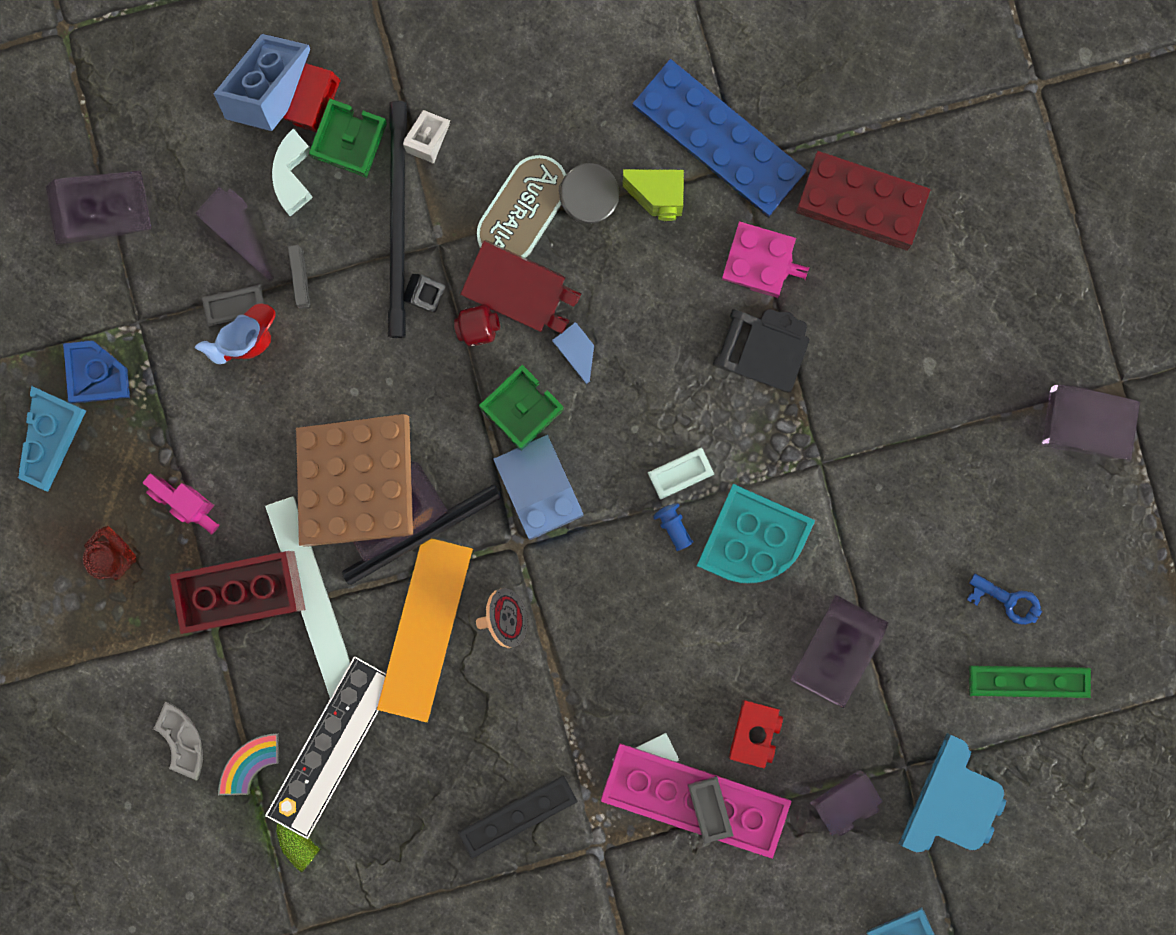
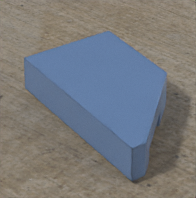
(577, 350)

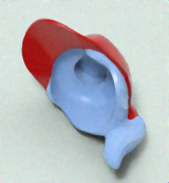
(243, 337)

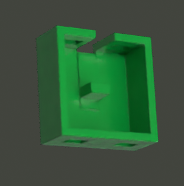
(347, 140)
(520, 408)

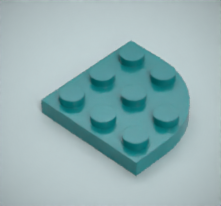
(754, 538)

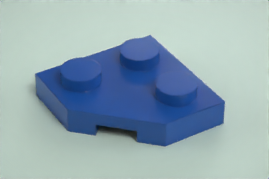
(93, 373)

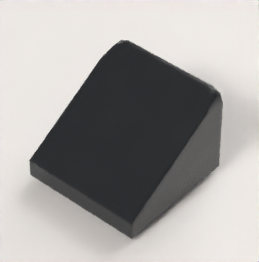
(423, 292)

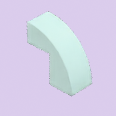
(287, 187)

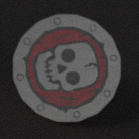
(505, 618)

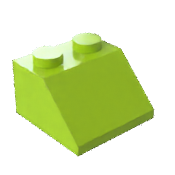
(656, 191)

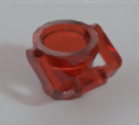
(106, 558)

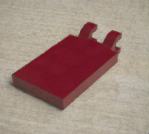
(518, 288)

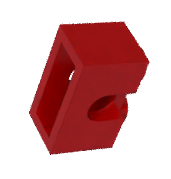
(750, 716)

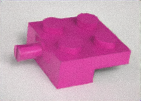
(761, 260)
(185, 502)

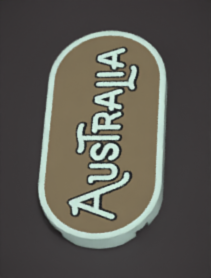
(523, 206)

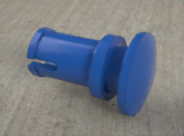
(672, 523)

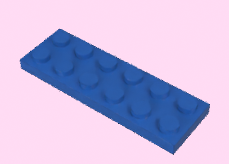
(719, 138)

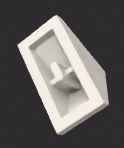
(426, 136)

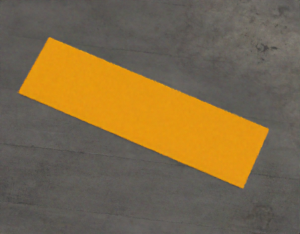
(424, 629)

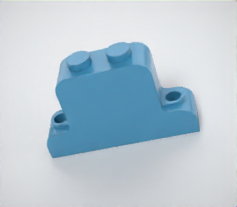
(954, 802)

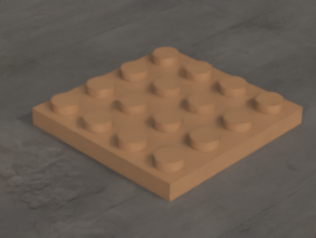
(354, 481)

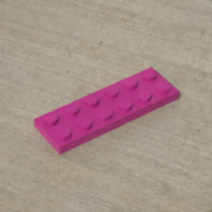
(661, 792)

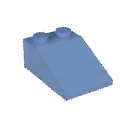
(263, 82)
(538, 487)

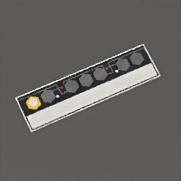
(329, 749)

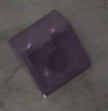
(847, 803)

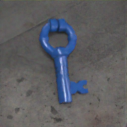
(983, 586)

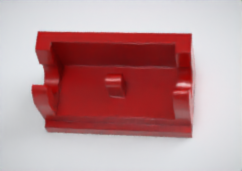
(311, 97)

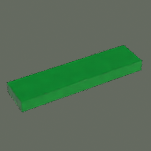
(1030, 681)

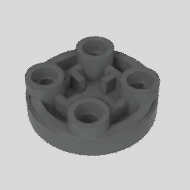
(589, 193)

